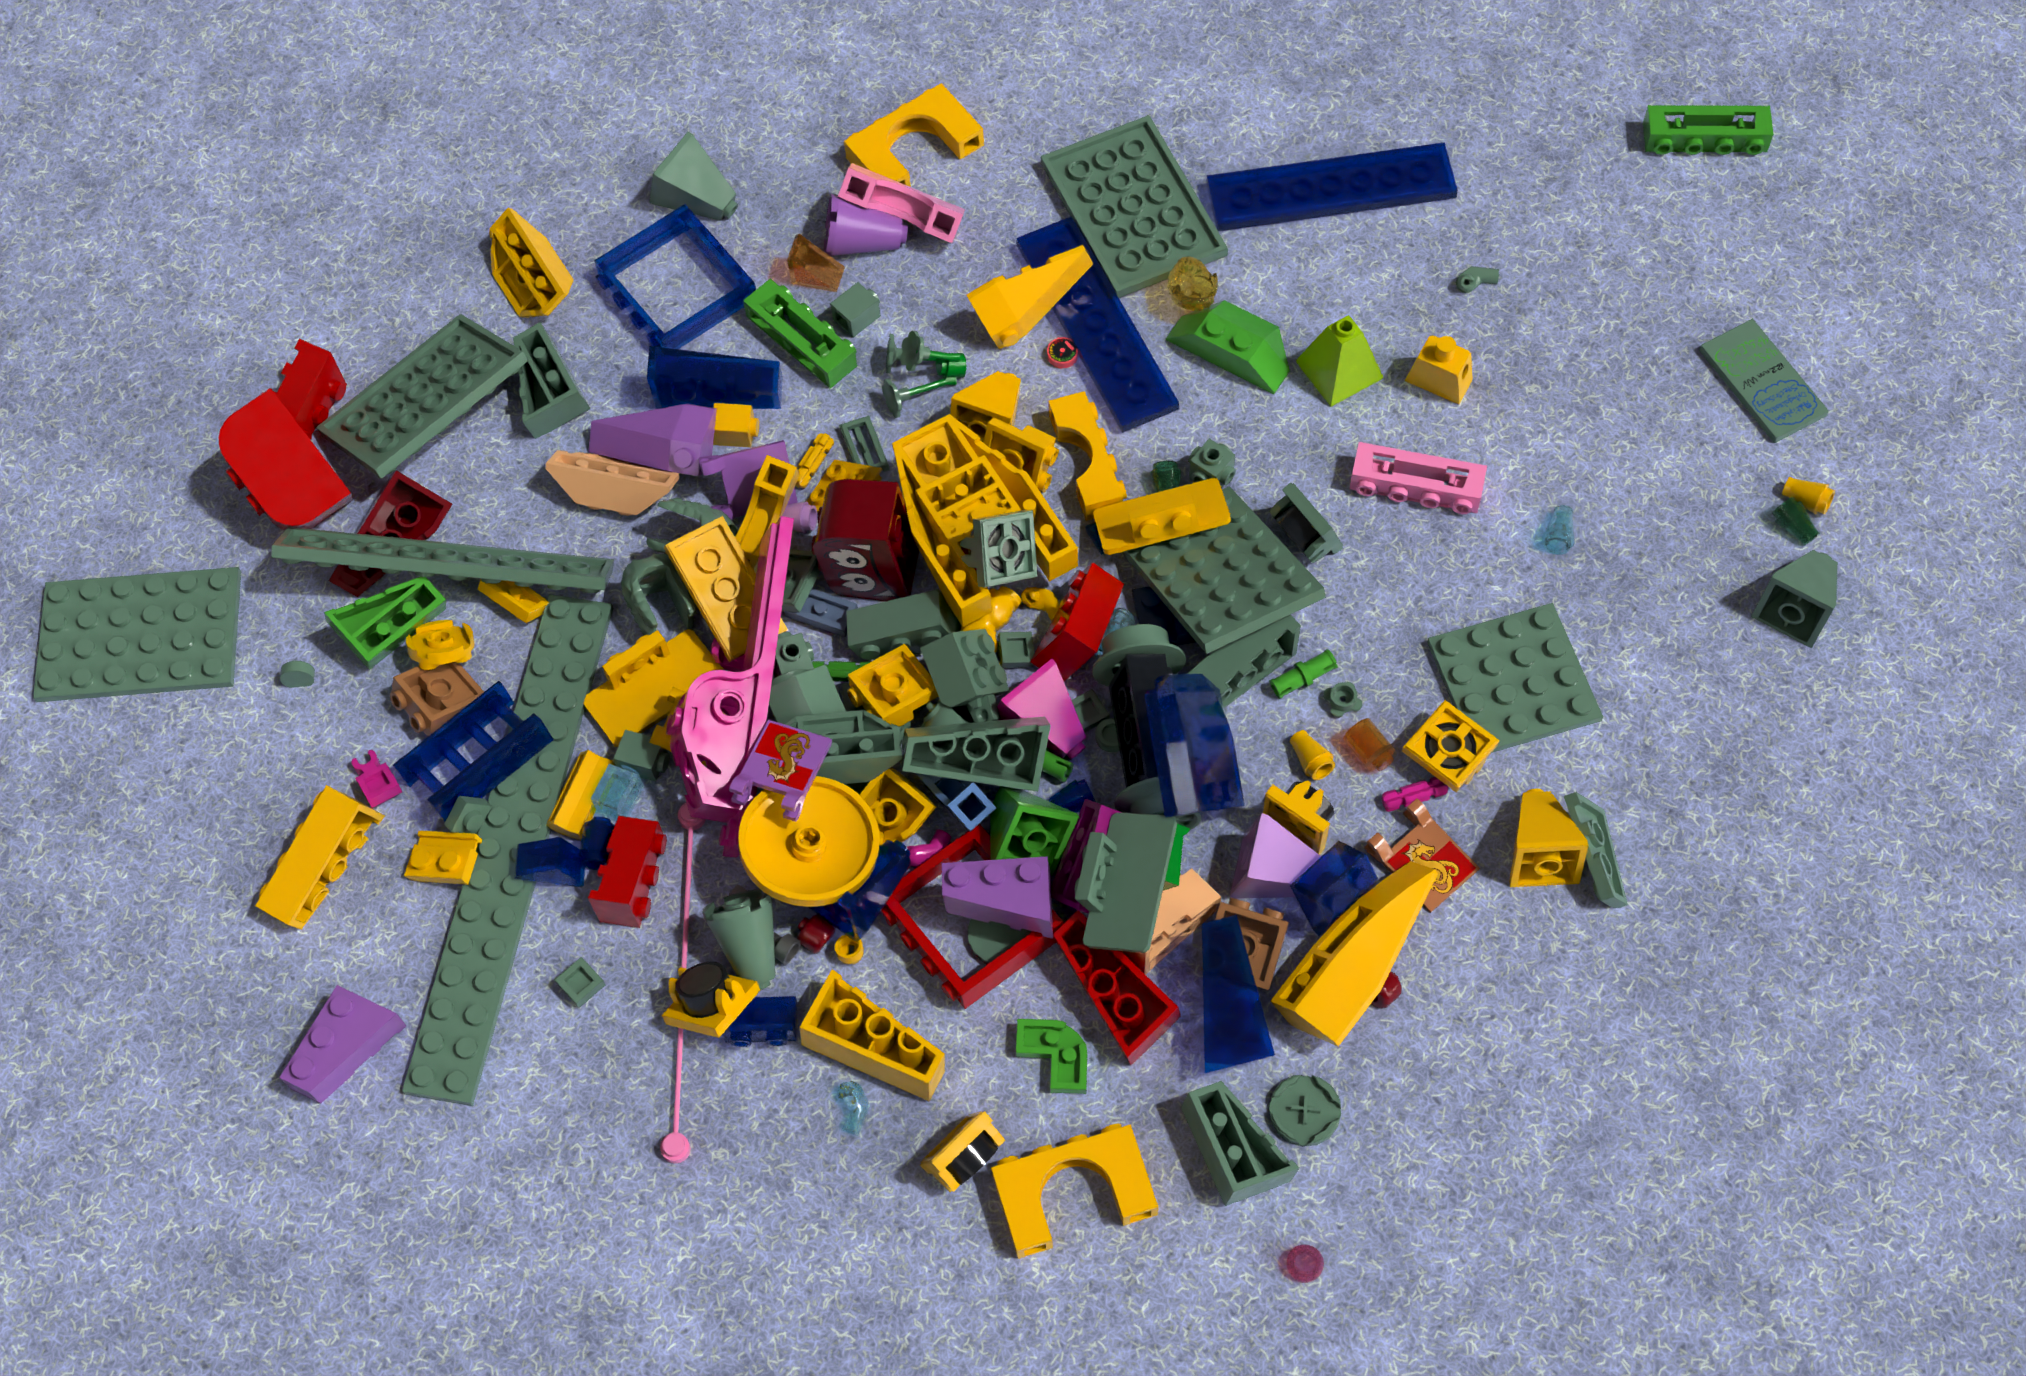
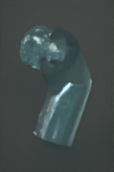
(857, 1103)

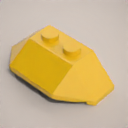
(527, 266)

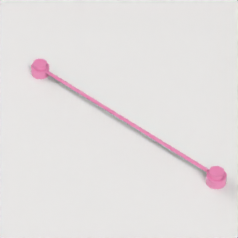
(675, 1145)

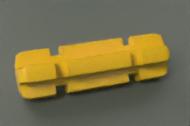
(813, 459)

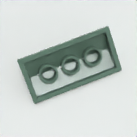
(808, 695)

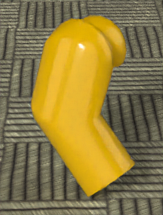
(1041, 600)

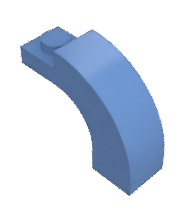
(960, 798)

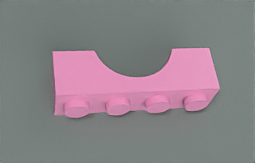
(887, 195)

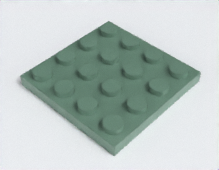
(1516, 676)

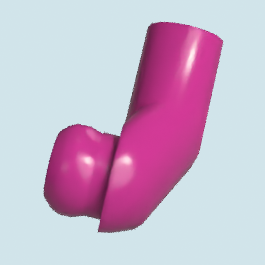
(923, 852)

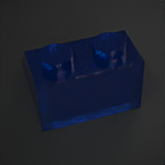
(1333, 885)

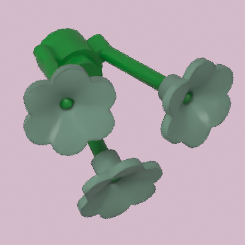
(911, 354)

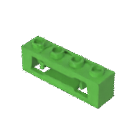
(1707, 129)
(834, 356)

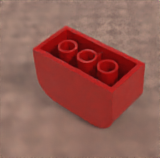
(279, 465)

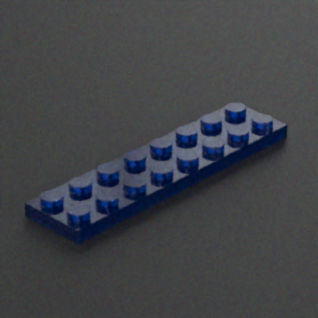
(1331, 186)
(1103, 333)

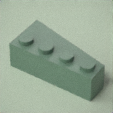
(1250, 659)
(981, 752)

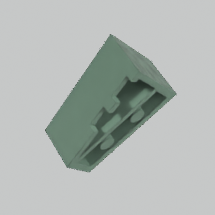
(901, 621)
(1233, 1145)

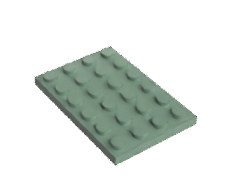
(1133, 204)
(421, 395)
(1227, 577)
(138, 634)

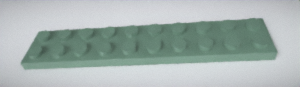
(444, 558)

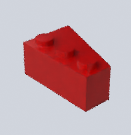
(1079, 620)
(628, 872)

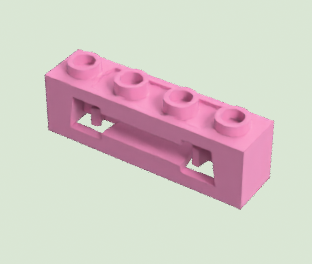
(1418, 478)

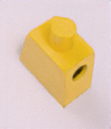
(1442, 369)

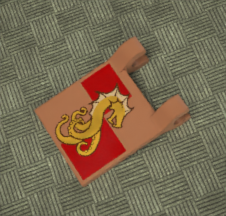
(1429, 847)

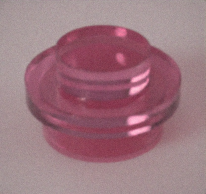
(1304, 1263)

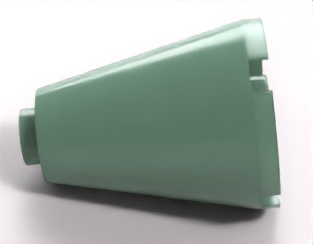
(745, 934)

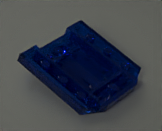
(1192, 746)

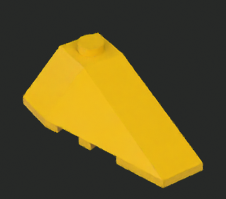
(896, 805)

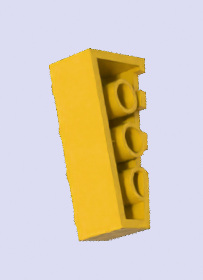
(316, 856)
(869, 1039)

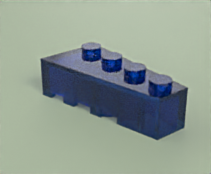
(712, 378)
(1232, 1009)

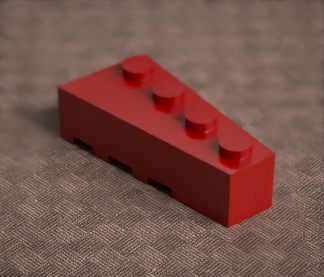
(311, 385)
(1121, 993)

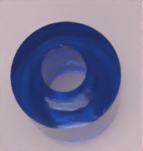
(594, 842)

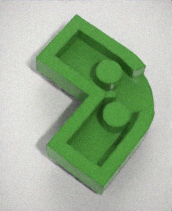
(1063, 1045)

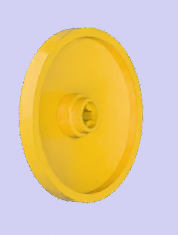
(818, 855)

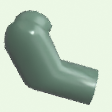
(1475, 276)

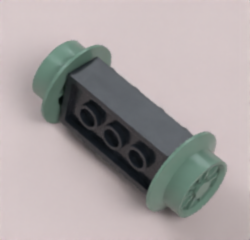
(1129, 667)

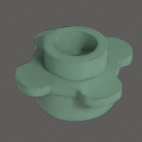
(1345, 690)

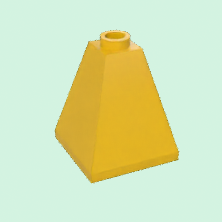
(987, 399)
(1547, 843)

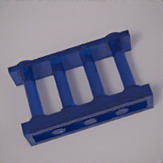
(490, 768)

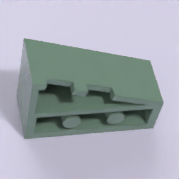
(546, 383)

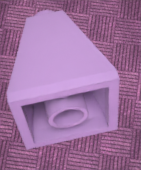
(1269, 861)

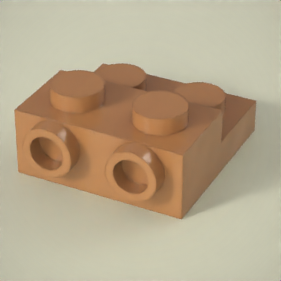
(433, 695)
(1262, 937)

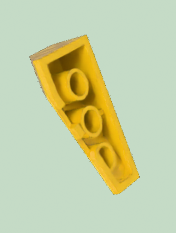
(1017, 304)

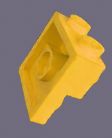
(1024, 449)
(892, 686)

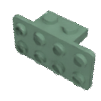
(1125, 880)

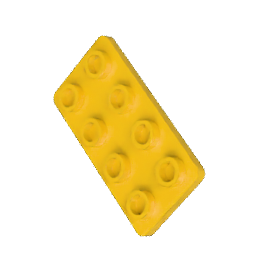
(1161, 516)
(643, 679)

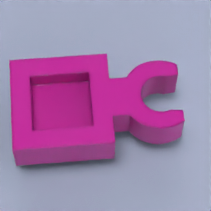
(376, 780)

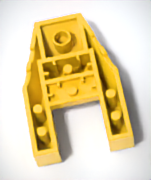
(957, 478)

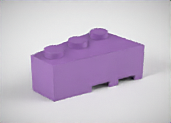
(1001, 891)
(339, 1043)

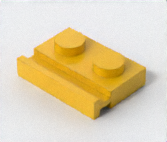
(443, 857)

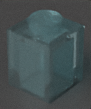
(617, 791)

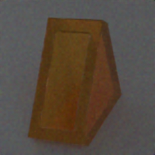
(812, 266)

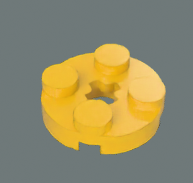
(440, 644)

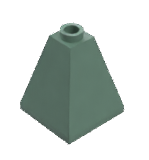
(693, 180)
(1800, 597)

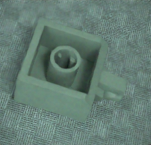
(967, 672)

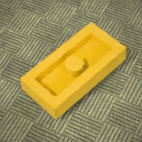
(518, 600)

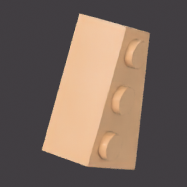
(1179, 915)

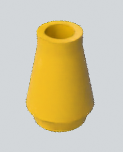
(1814, 495)
(1313, 757)

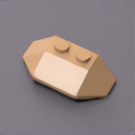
(609, 482)

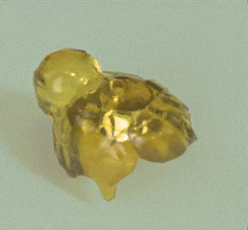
(1192, 284)

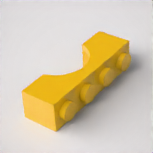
(1075, 423)
(767, 504)

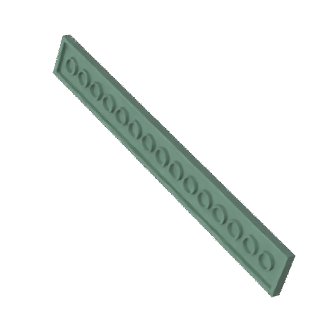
(494, 904)

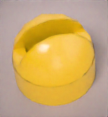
(842, 950)

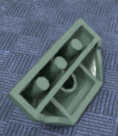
(860, 745)

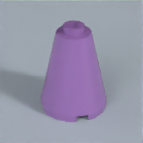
(860, 229)

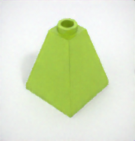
(1340, 362)

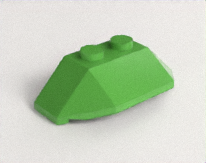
(1234, 343)

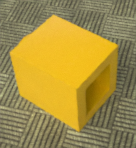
(735, 425)

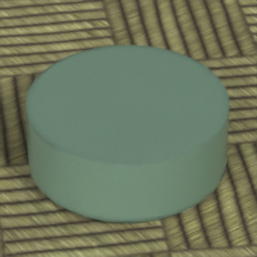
(297, 674)
(1106, 736)

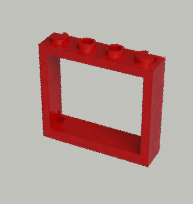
(932, 961)

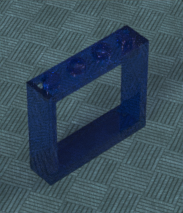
(650, 239)

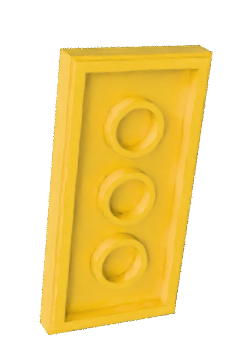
(718, 582)

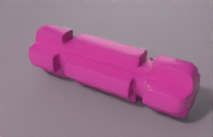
(1421, 790)

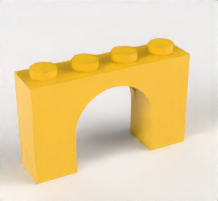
(931, 112)
(1110, 1154)

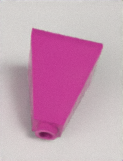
(1047, 696)

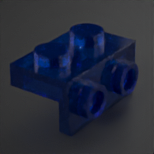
(764, 1020)

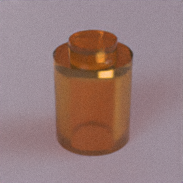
(1369, 745)

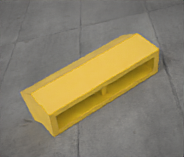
(575, 803)

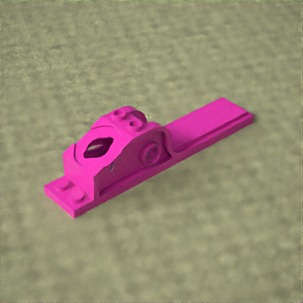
(725, 741)

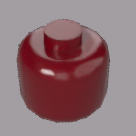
(815, 933)
(1389, 993)

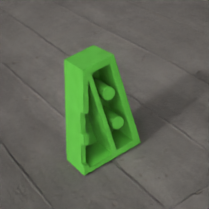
(383, 621)

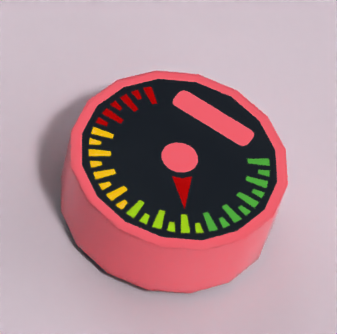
(1062, 352)

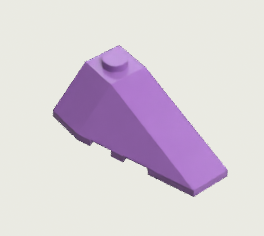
(658, 437)

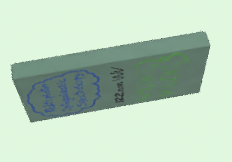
(1763, 380)

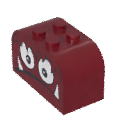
(865, 540)

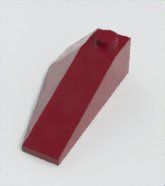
(399, 511)

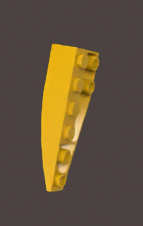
(1354, 957)

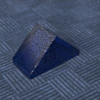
(550, 862)

